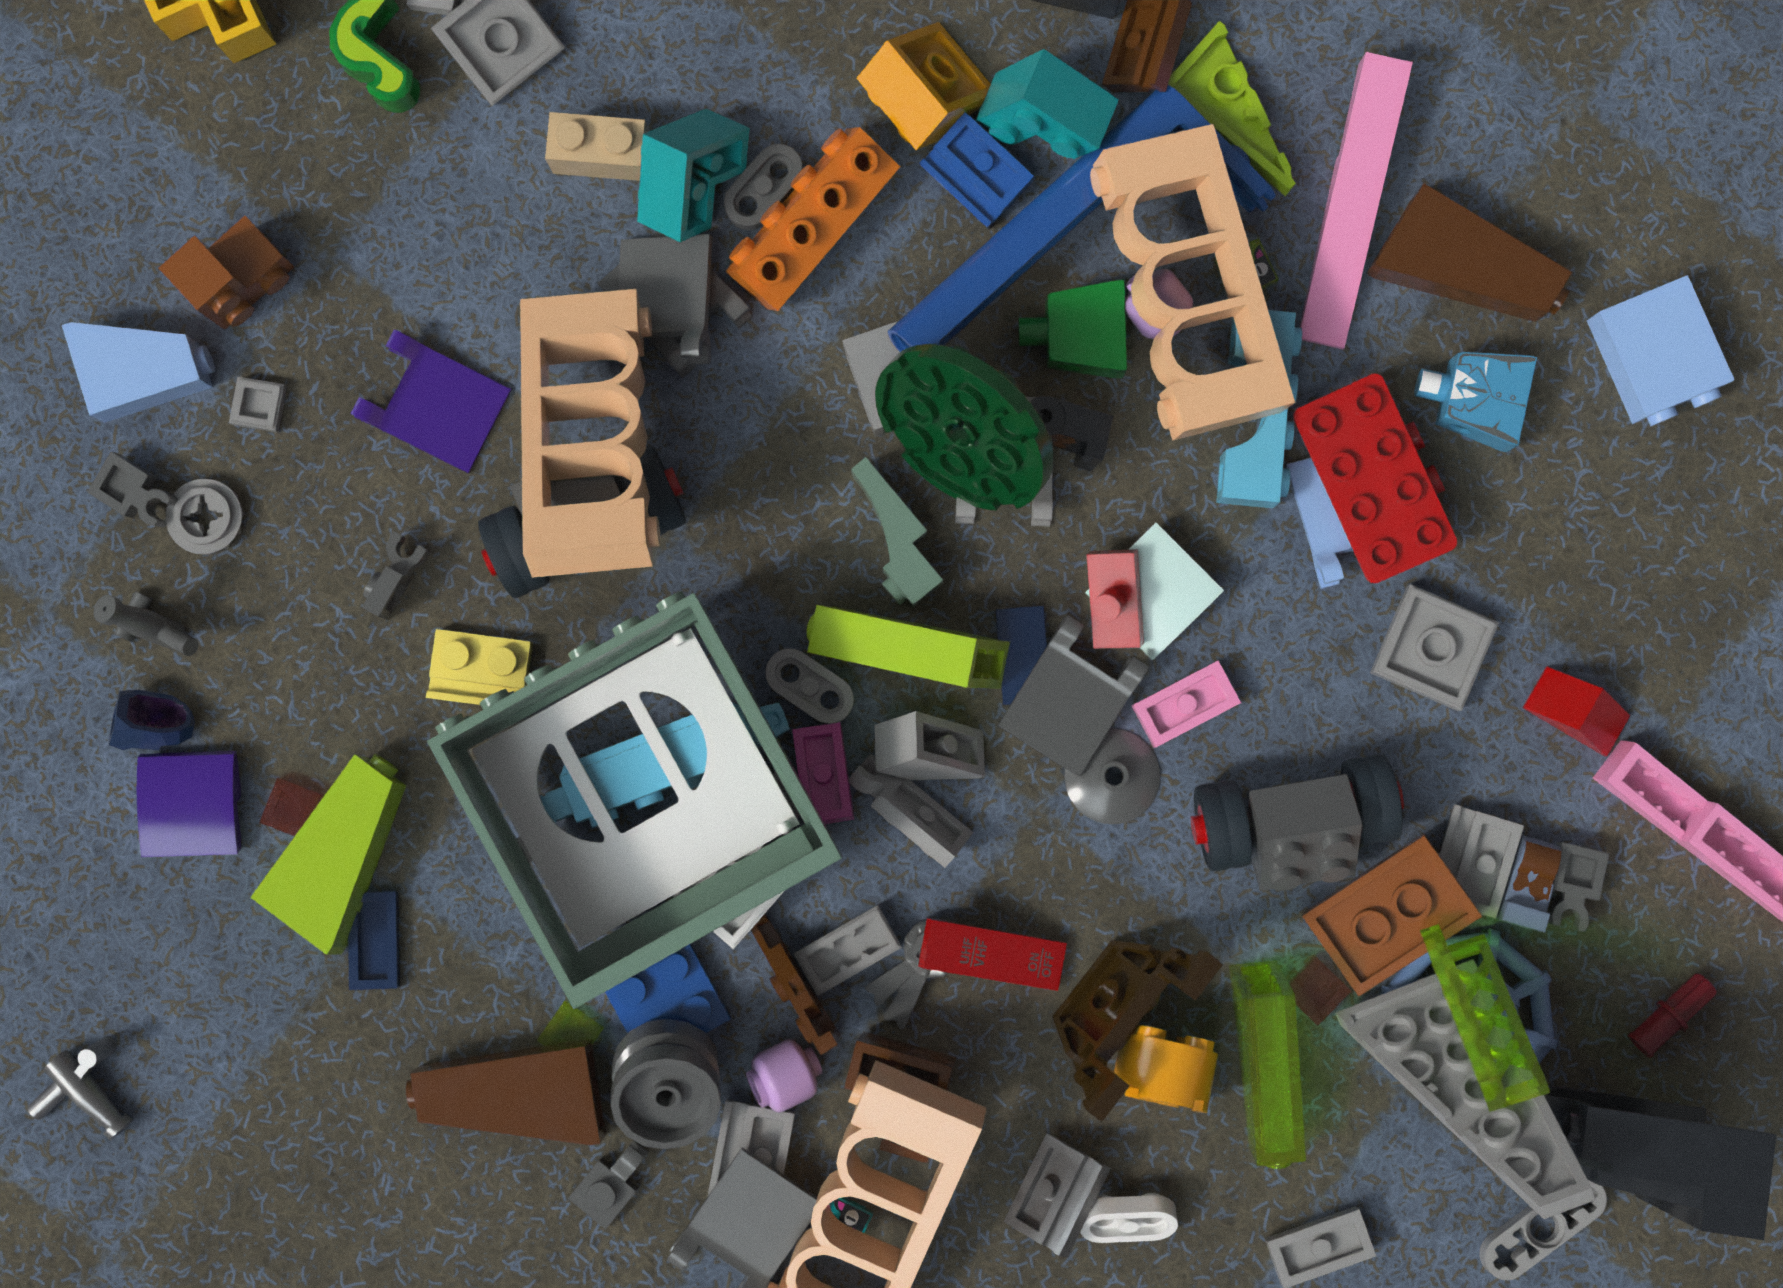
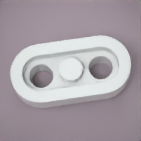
(1130, 1219)

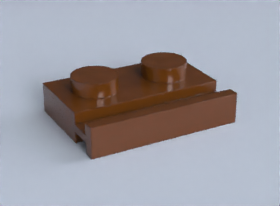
(1146, 45)

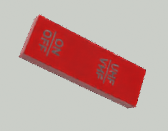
(992, 954)

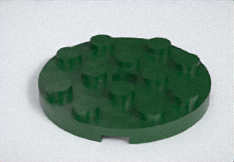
(1005, 445)

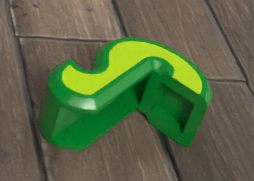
(363, 59)

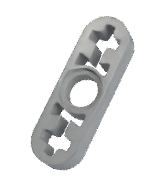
(1521, 1258)

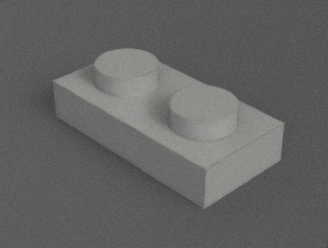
(1320, 1247)

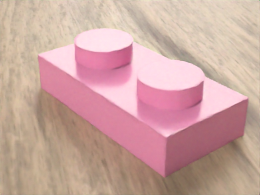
(1186, 704)

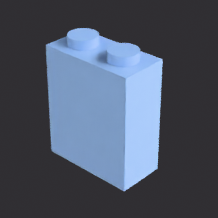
(1661, 352)

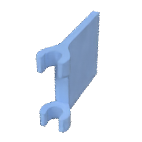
(1319, 521)

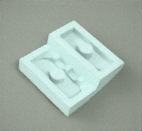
(1171, 589)

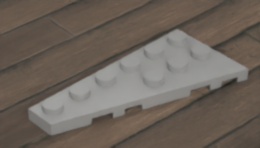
(1420, 1046)

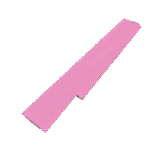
(1354, 198)
(1695, 823)

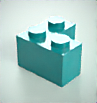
(1047, 101)
(682, 168)

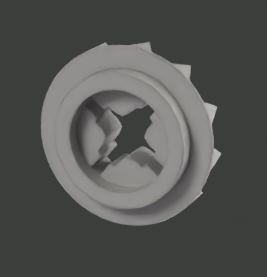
(190, 500)

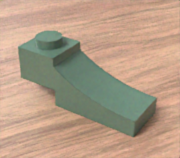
(908, 572)

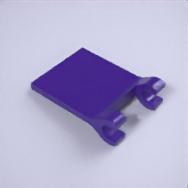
(437, 405)

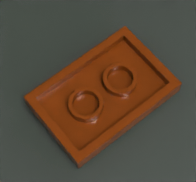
(1377, 917)

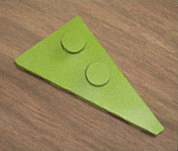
(1221, 94)

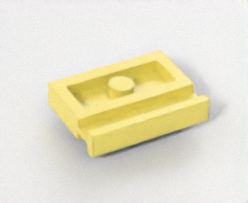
(476, 666)

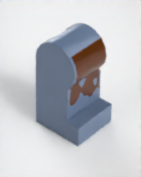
(1530, 884)

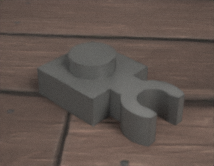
(128, 489)
(1578, 878)

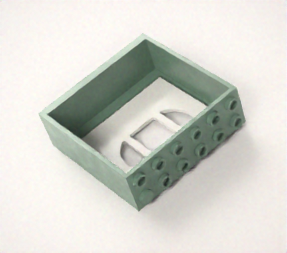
(632, 871)

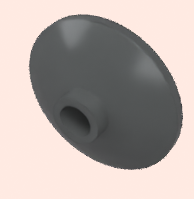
(1132, 795)

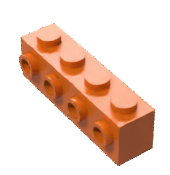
(812, 217)

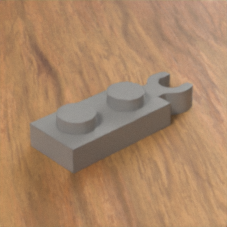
(912, 812)

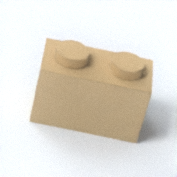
(595, 146)

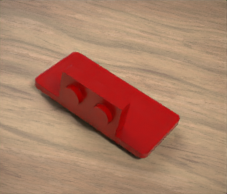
(1376, 478)

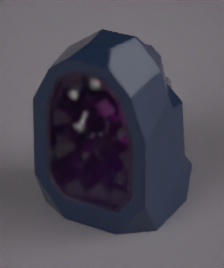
(149, 721)

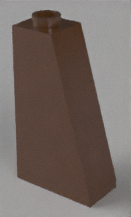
(1468, 260)
(515, 1092)

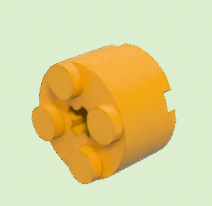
(1167, 1070)

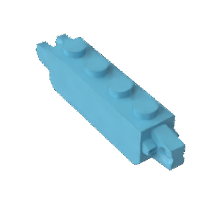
(633, 774)

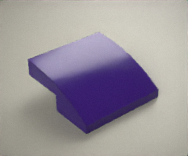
(188, 804)

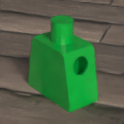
(1082, 330)

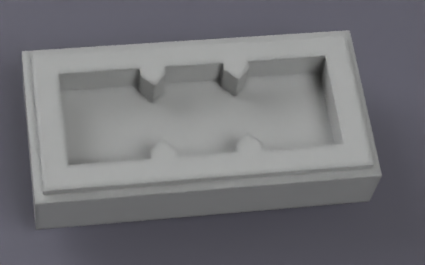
(847, 950)

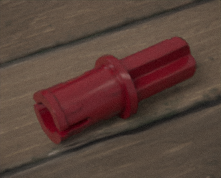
(1672, 1014)

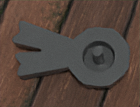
(904, 977)

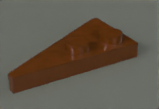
(793, 986)

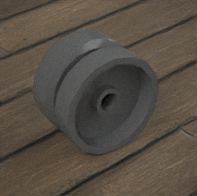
(665, 1084)

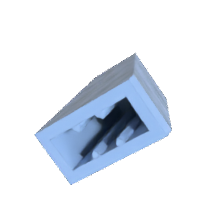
(135, 368)

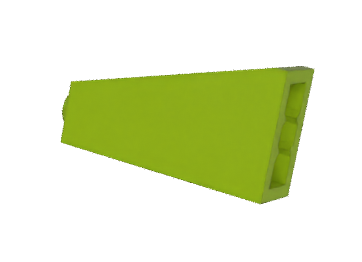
(907, 647)
(334, 855)

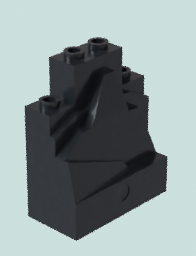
(1671, 1158)

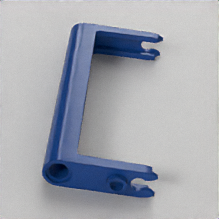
(1052, 217)

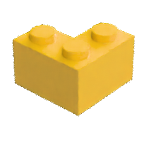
(235, 24)

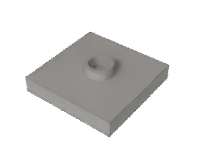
(497, 43)
(1434, 647)

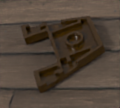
(1112, 1001)

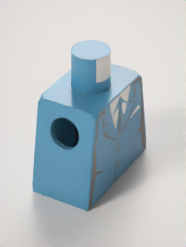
(1481, 396)

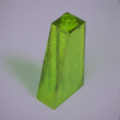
(1269, 1062)

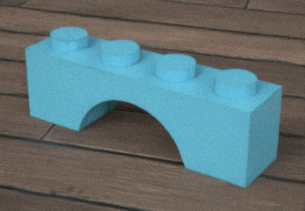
(1254, 470)

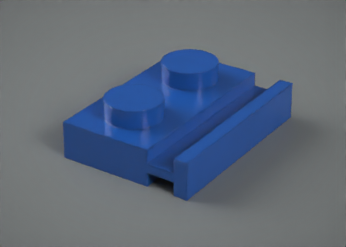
(977, 170)

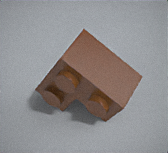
(229, 274)

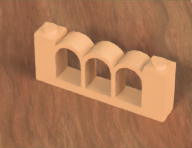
(1165, 168)
(592, 534)
(916, 1117)

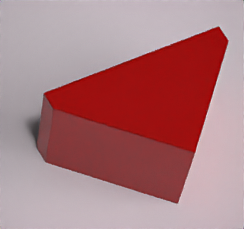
(1577, 709)

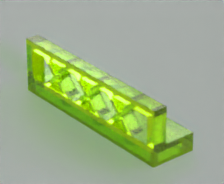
(1467, 1017)

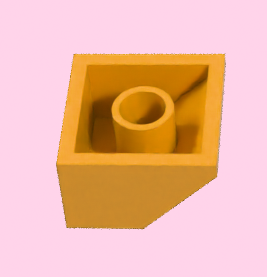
(924, 83)

